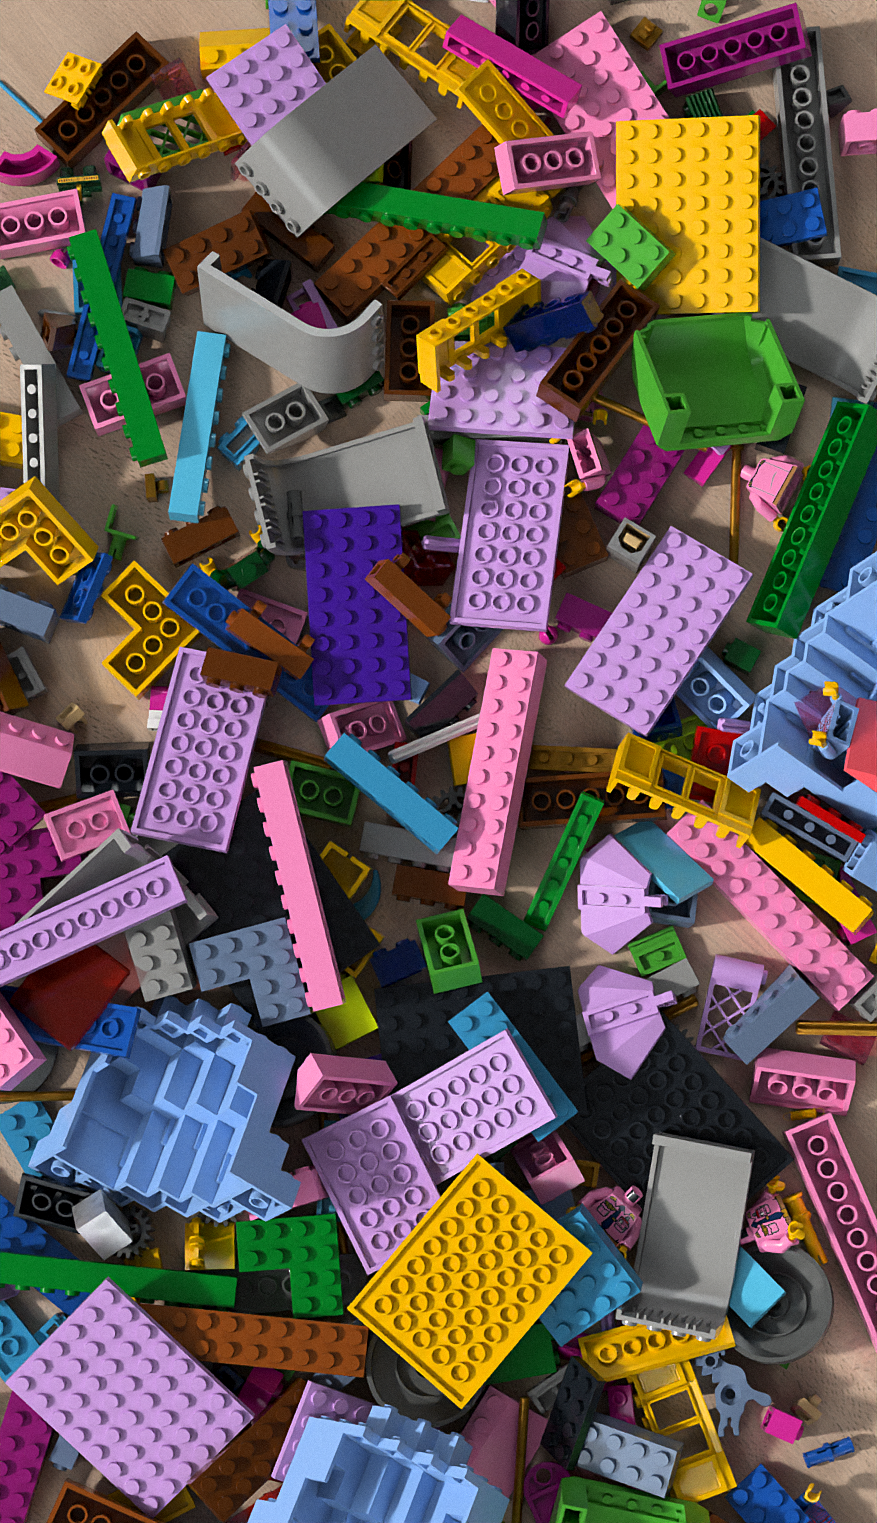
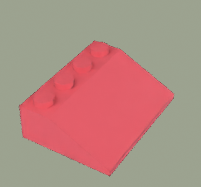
(862, 752)

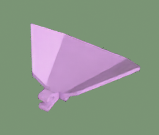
(566, 260)
(614, 895)
(622, 1017)

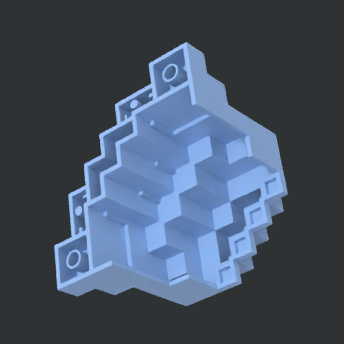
(834, 649)
(179, 1118)
(381, 1475)

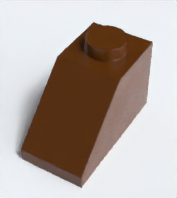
(58, 331)

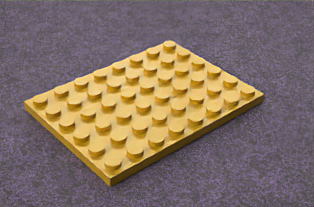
(700, 196)
(469, 1281)

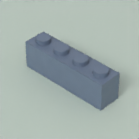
(808, 827)

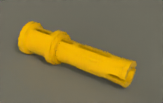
(802, 1215)

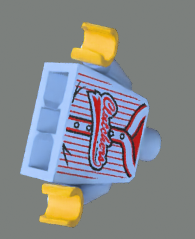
(836, 726)

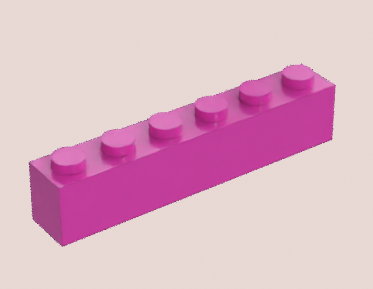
(520, 69)

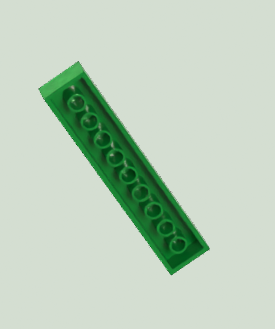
(816, 521)

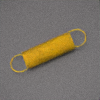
(803, 1114)

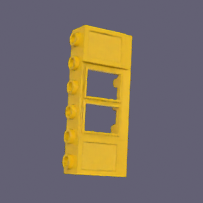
(379, 17)
(139, 155)
(454, 272)
(437, 344)
(639, 768)
(704, 1472)

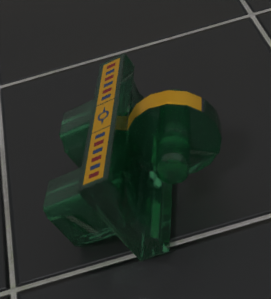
(85, 184)

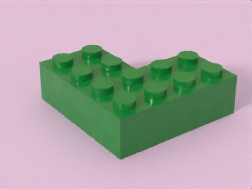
(307, 1248)

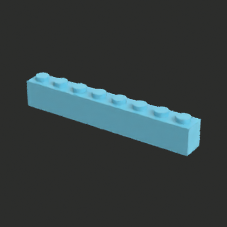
(198, 427)

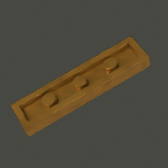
(571, 759)

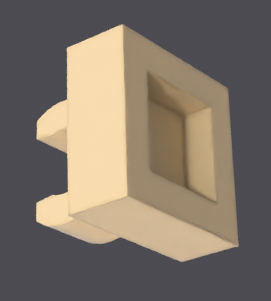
(70, 716)
(807, 1409)

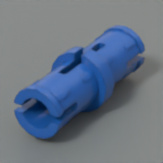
(828, 1452)

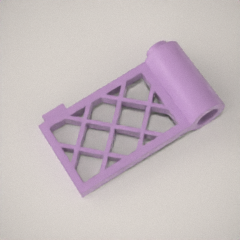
(733, 974)

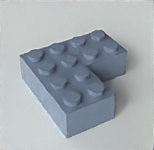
(259, 954)

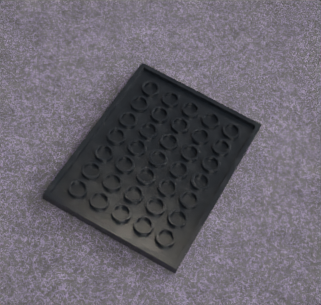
(246, 893)
(537, 1002)
(673, 1095)

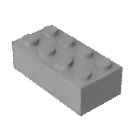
(160, 956)

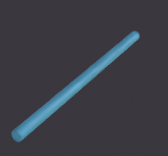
(18, 100)

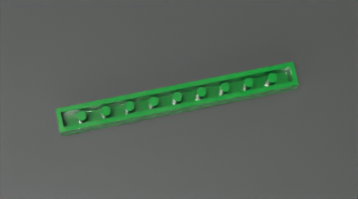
(443, 215)
(117, 347)
(136, 1281)

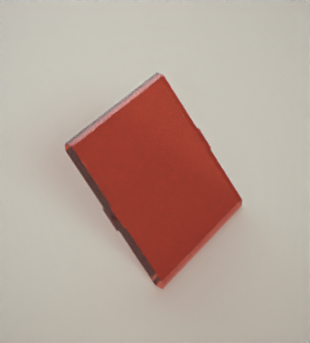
(70, 993)

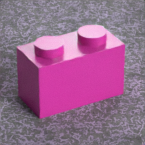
(782, 1425)

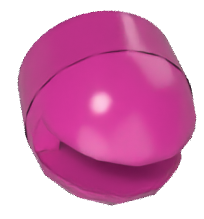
(60, 258)
(543, 637)

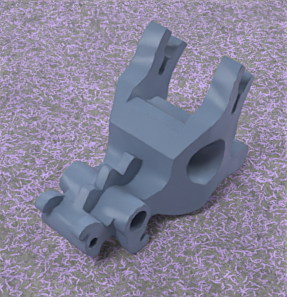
(732, 1390)

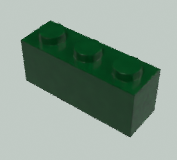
(504, 928)

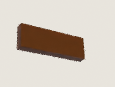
(415, 266)

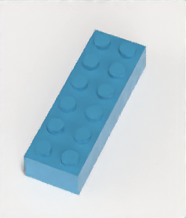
(390, 793)
(486, 1019)

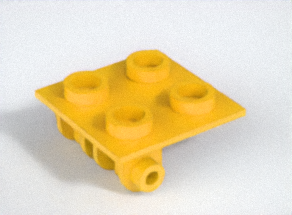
(74, 79)
(209, 1246)

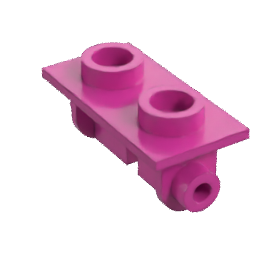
(621, 1403)

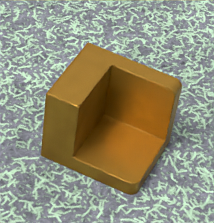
(589, 1172)

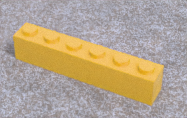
(808, 876)

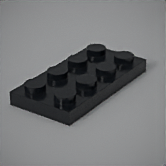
(572, 1412)

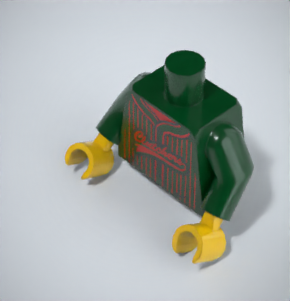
(244, 569)

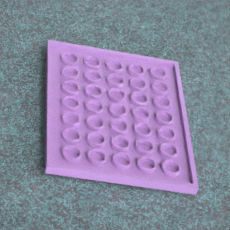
(129, 1398)

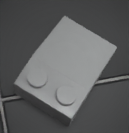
(286, 418)

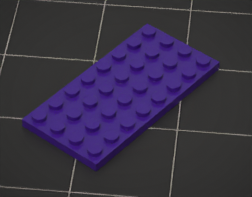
(357, 633)

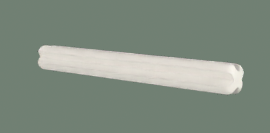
(434, 739)

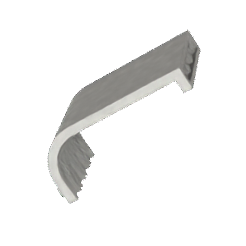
(334, 140)
(820, 320)
(309, 355)
(364, 472)
(689, 1236)

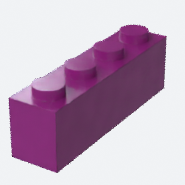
(581, 617)

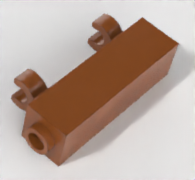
(408, 597)
(268, 642)

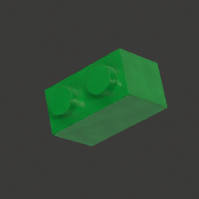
(150, 287)

